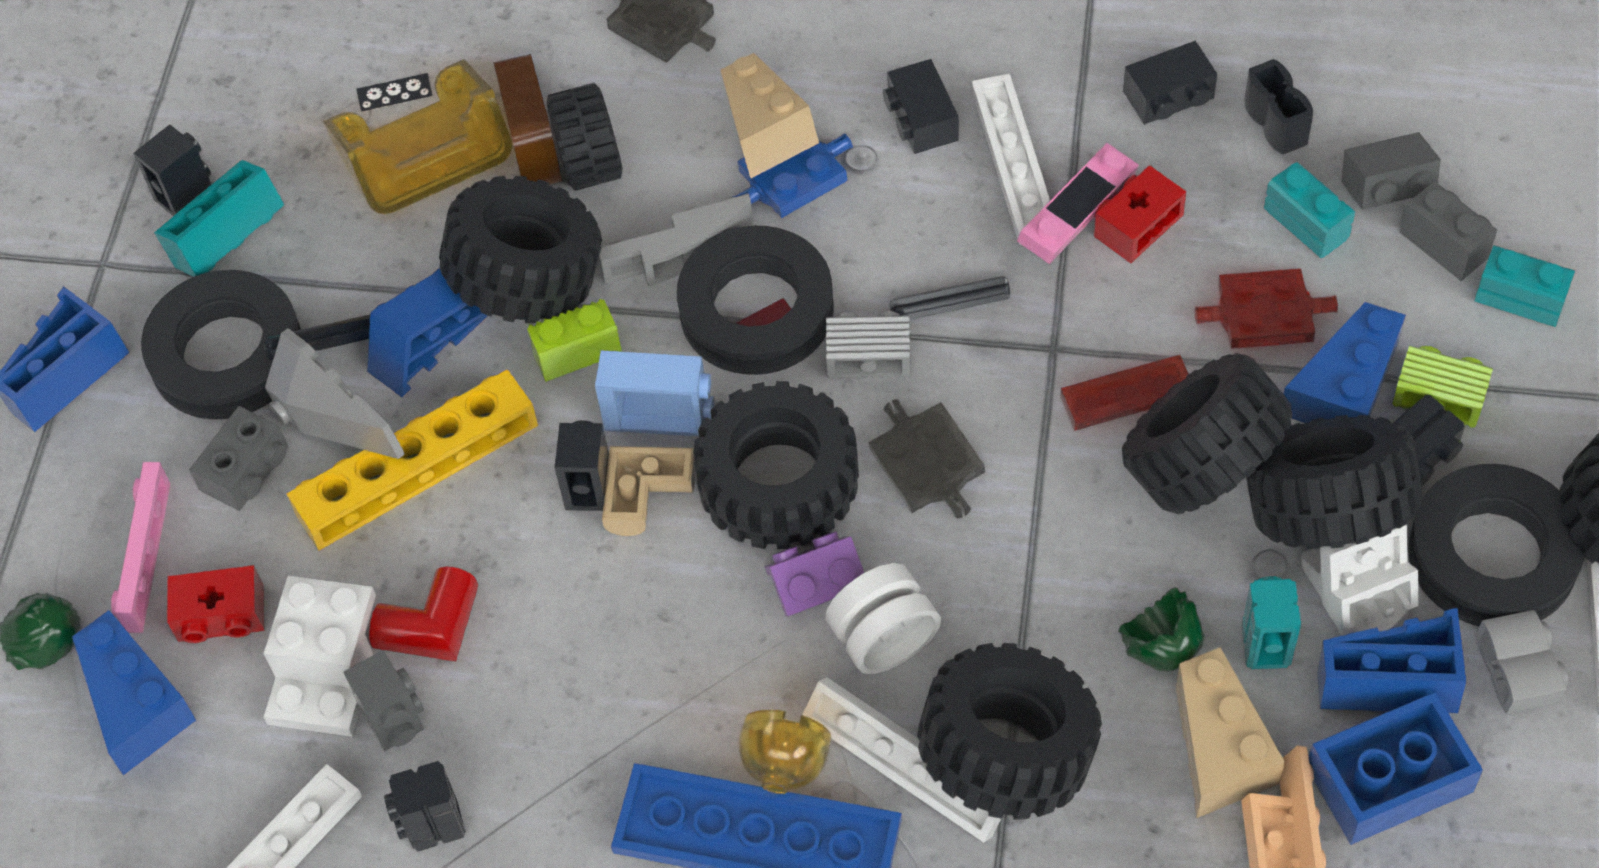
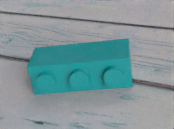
(219, 218)

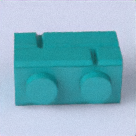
(1309, 210)
(1524, 285)
(1271, 623)

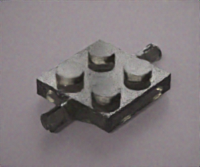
(663, 25)
(927, 458)

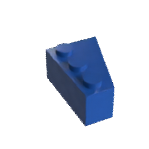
(415, 328)
(59, 361)
(1348, 368)
(1394, 666)
(129, 693)

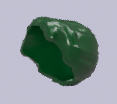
(39, 631)
(1165, 632)

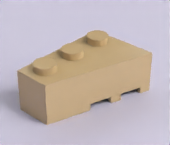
(767, 114)
(1223, 735)

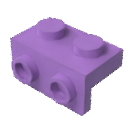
(815, 574)

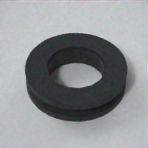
(195, 305)
(763, 347)
(1502, 492)

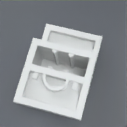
(308, 649)

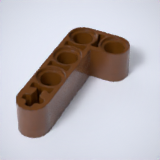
(527, 119)

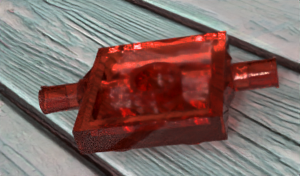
(1266, 308)

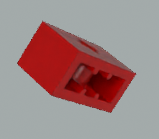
(1139, 213)
(215, 604)

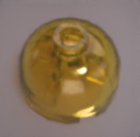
(783, 751)

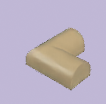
(634, 474)

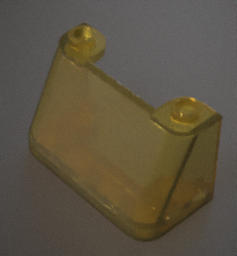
(428, 147)

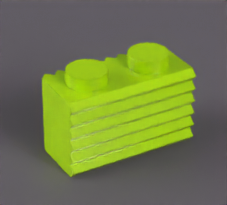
(573, 339)
(1451, 381)

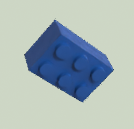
(1394, 768)

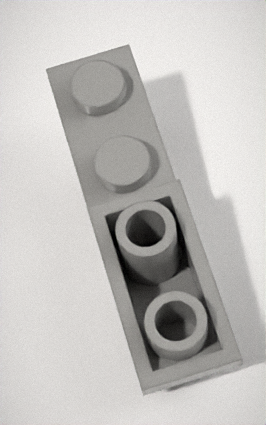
(665, 252)

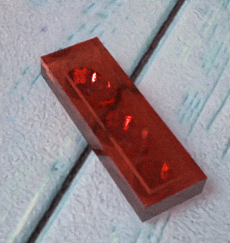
(1121, 392)

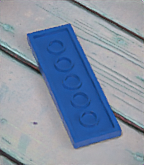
(739, 825)

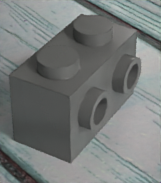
(1389, 170)
(1448, 230)
(239, 458)
(386, 700)

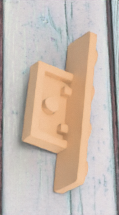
(1285, 827)

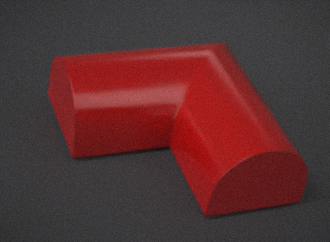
(429, 631)

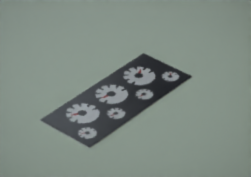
(394, 92)

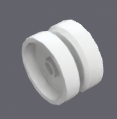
(883, 618)

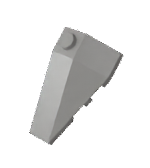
(321, 402)

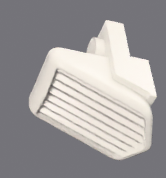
(1365, 582)

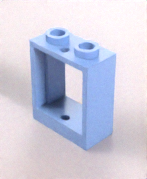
(653, 393)

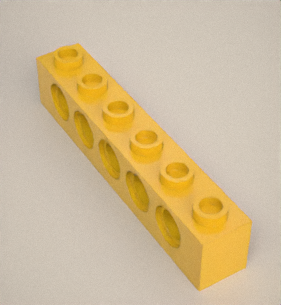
(406, 477)

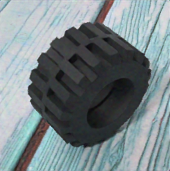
(584, 136)

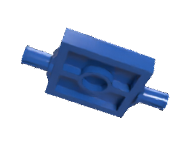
(799, 177)

